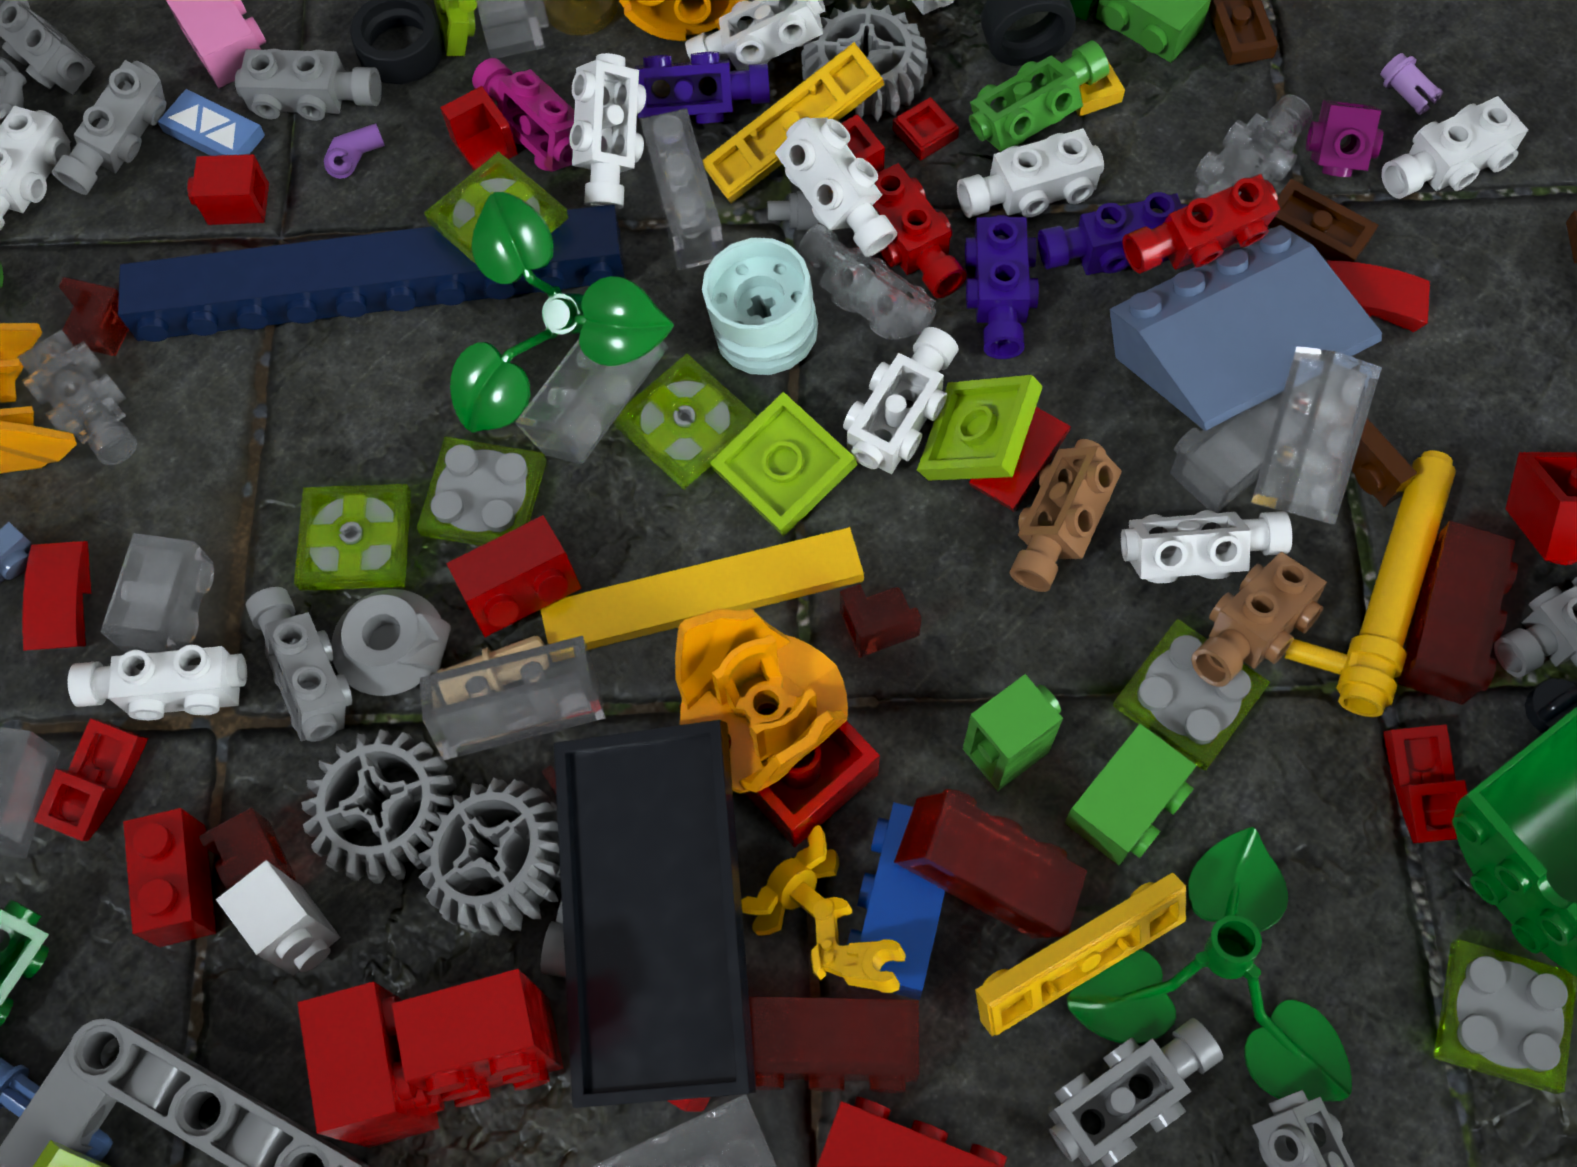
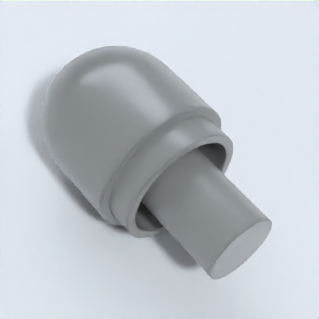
(796, 210)

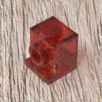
(243, 846)

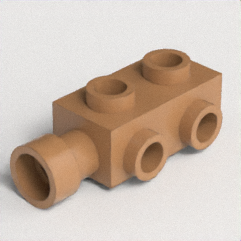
(1064, 512)
(1259, 619)

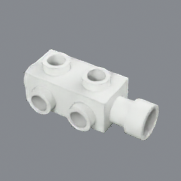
(770, 32)
(605, 126)
(1457, 149)
(28, 153)
(1035, 175)
(836, 181)
(886, 411)
(1210, 553)
(163, 684)

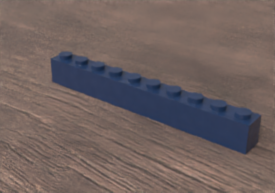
(344, 278)

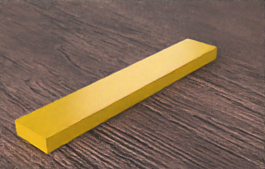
(726, 583)

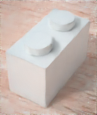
(279, 919)

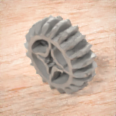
(886, 42)
(336, 814)
(465, 858)

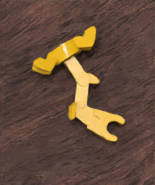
(793, 886)

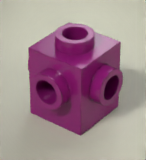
(1334, 123)

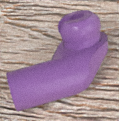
(348, 149)

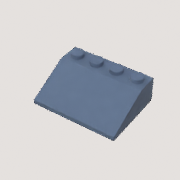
(1231, 328)

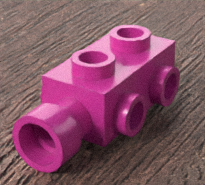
(533, 111)

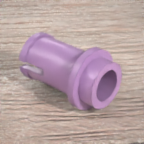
(1408, 81)

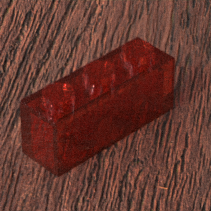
(1459, 614)
(991, 864)
(835, 1042)

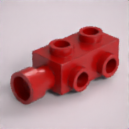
(1200, 238)
(922, 244)

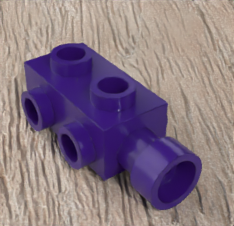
(685, 89)
(1100, 243)
(999, 254)

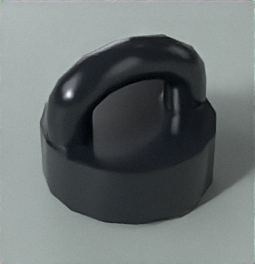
(1550, 702)

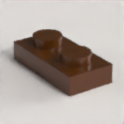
(1243, 30)
(1328, 226)
(1381, 467)

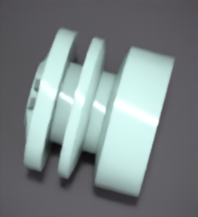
(761, 305)

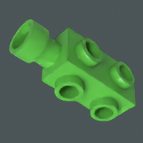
(1028, 106)

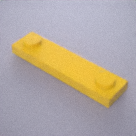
(825, 94)
(1081, 955)

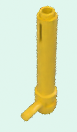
(1378, 651)

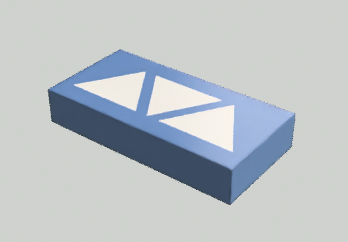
(210, 126)

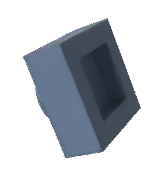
(13, 552)

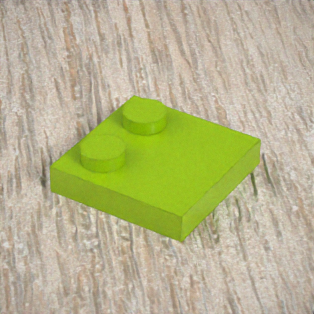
(980, 428)
(783, 463)

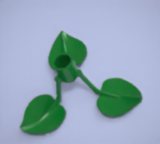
(612, 316)
(1244, 895)

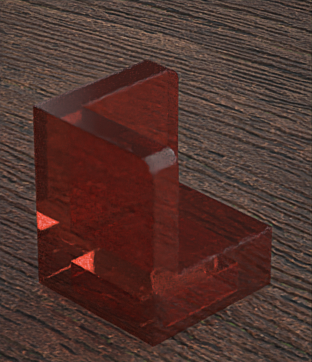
(94, 316)
(878, 619)

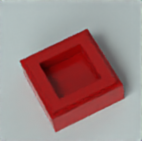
(925, 128)

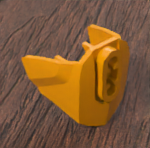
(21, 442)
(737, 666)

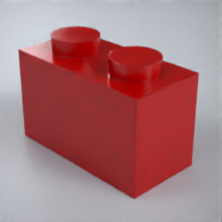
(514, 575)
(168, 878)

